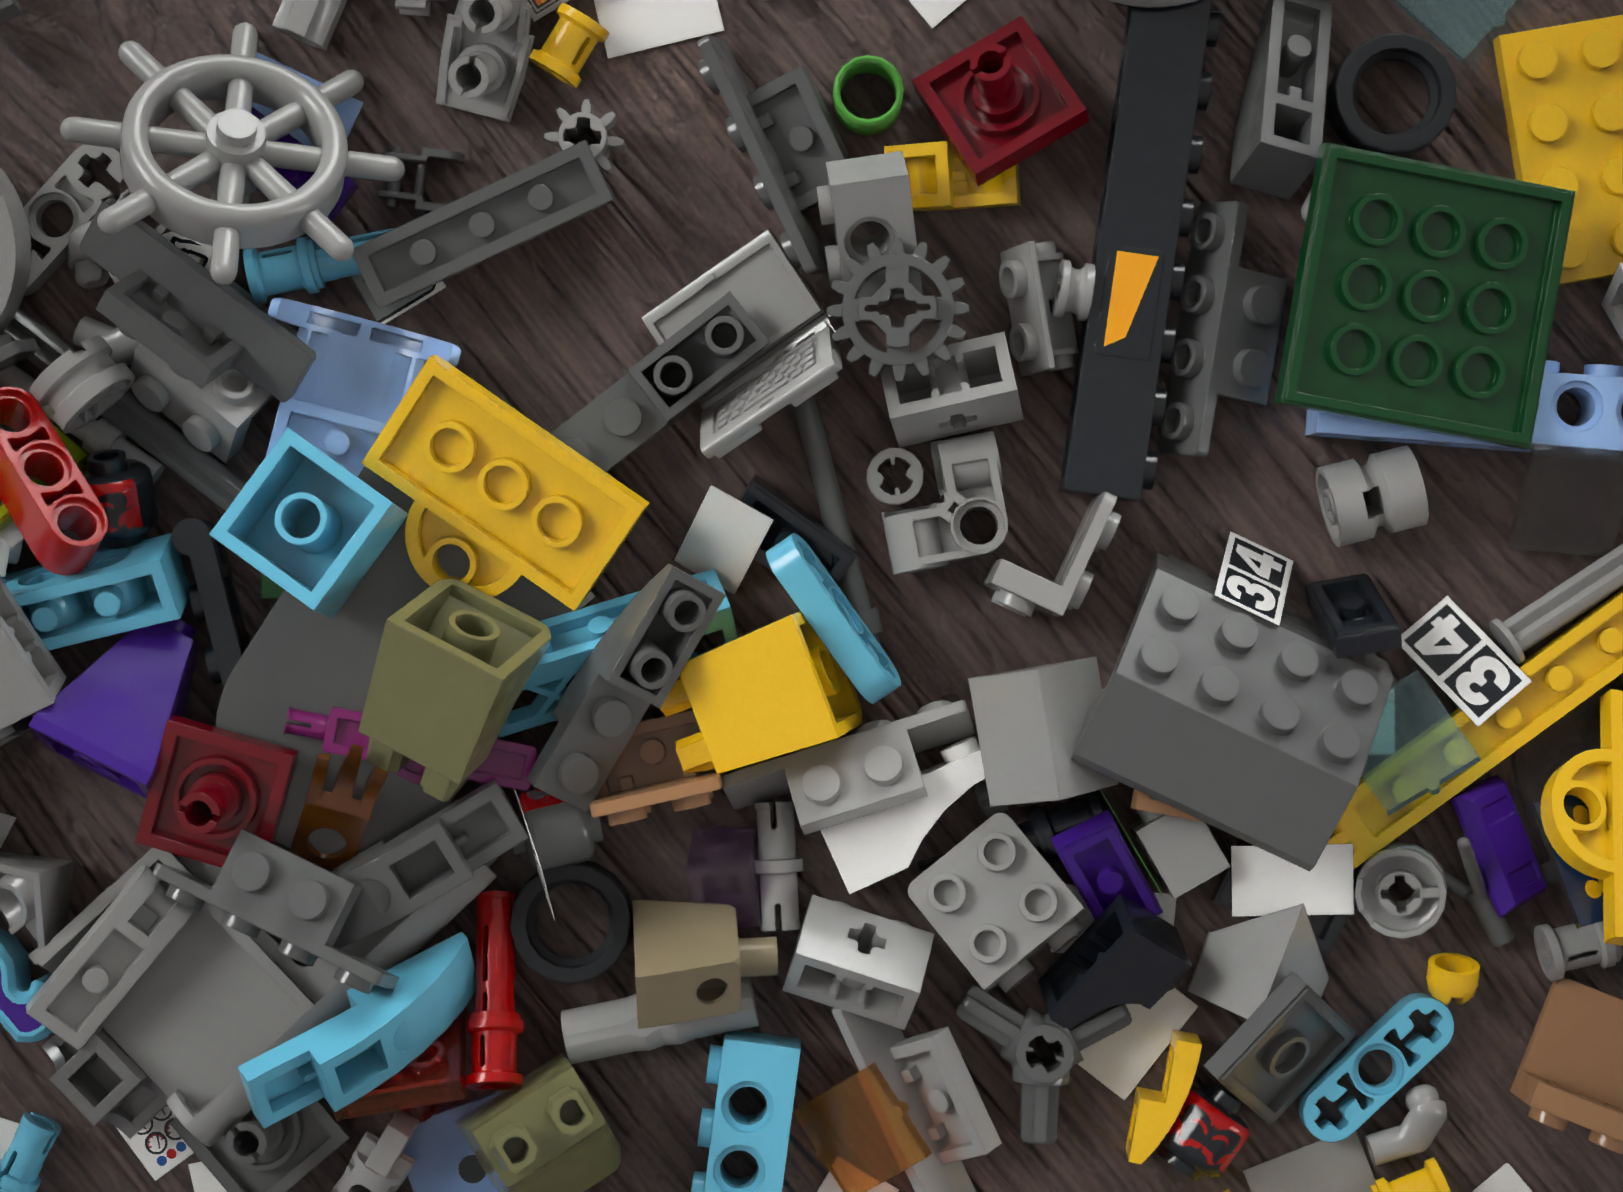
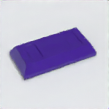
(1499, 844)

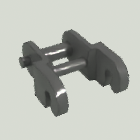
(422, 161)

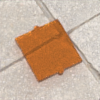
(862, 1131)

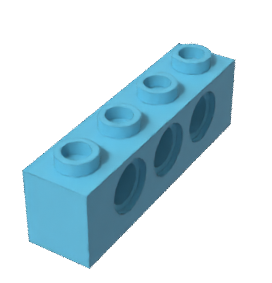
(111, 596)
(771, 1067)

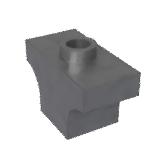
(105, 1082)

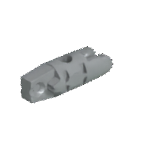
(380, 1162)

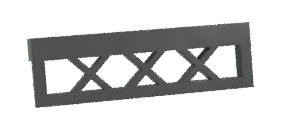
(483, 225)

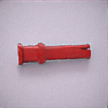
(495, 1022)

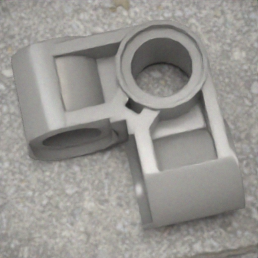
(967, 480)

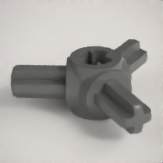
(1039, 1079)

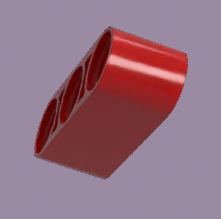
(40, 509)

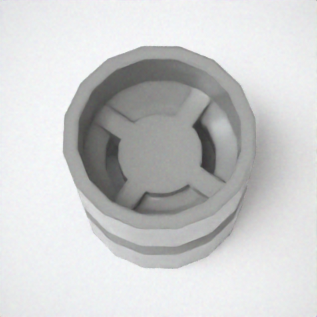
(1393, 489)

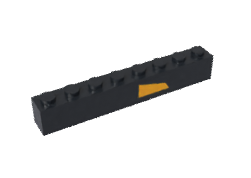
(1136, 249)

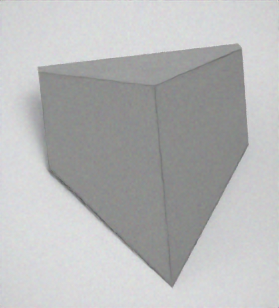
(35, 894)
(1252, 958)

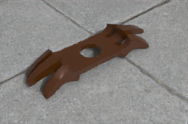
(337, 809)

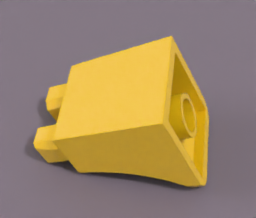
(762, 698)

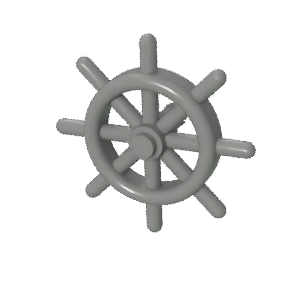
(232, 152)

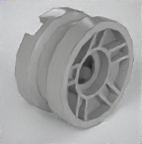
(82, 384)
(1420, 871)

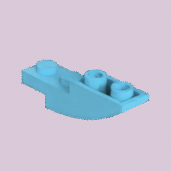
(369, 1040)

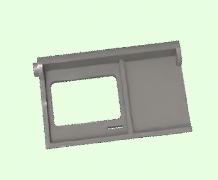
(231, 997)

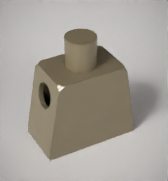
(693, 961)

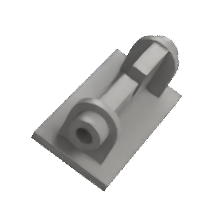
(1036, 336)

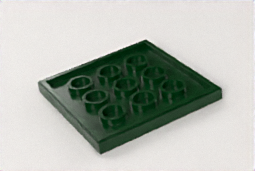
(1424, 296)

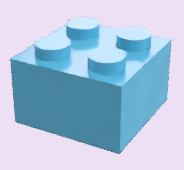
(308, 524)

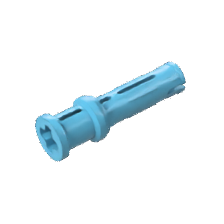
(297, 267)

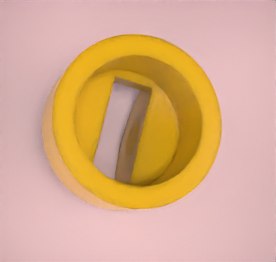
(1453, 977)

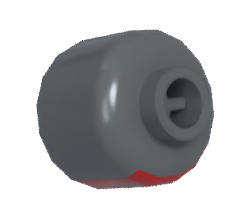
(558, 830)

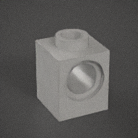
(1178, 850)

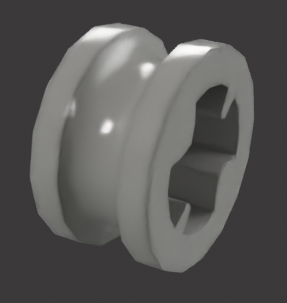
(1073, 290)
(875, 479)

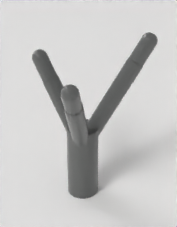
(1496, 928)

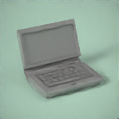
(781, 372)

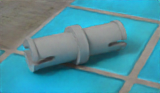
(778, 866)

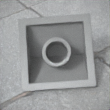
(1030, 729)

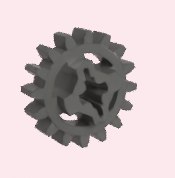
(898, 281)

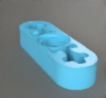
(833, 618)
(1402, 1071)

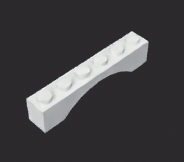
(888, 839)

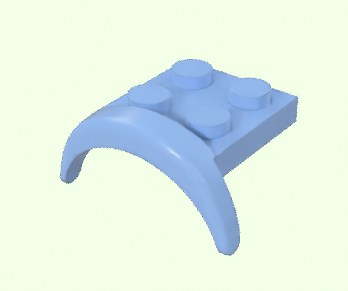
(353, 382)

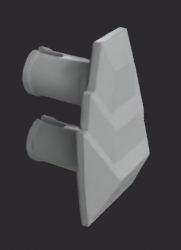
(485, 57)

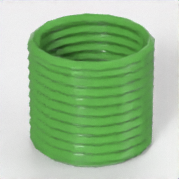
(874, 65)

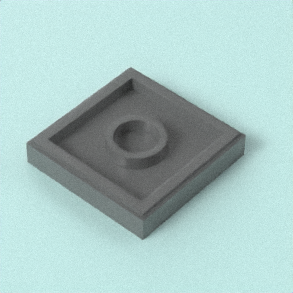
(1280, 1049)

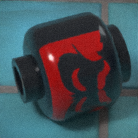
(126, 495)
(1205, 1133)

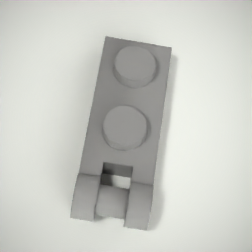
(107, 960)

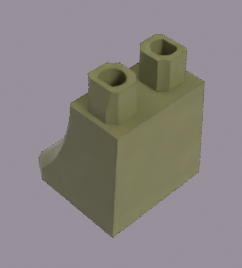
(448, 682)
(543, 1134)

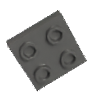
(271, 1157)

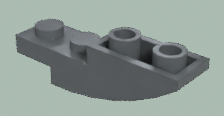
(664, 385)
(619, 680)
(428, 860)

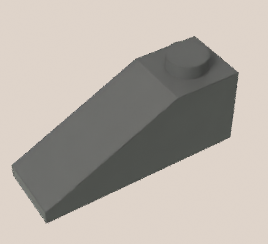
(1284, 99)

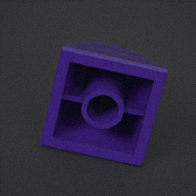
(121, 704)

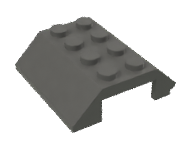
(1235, 715)

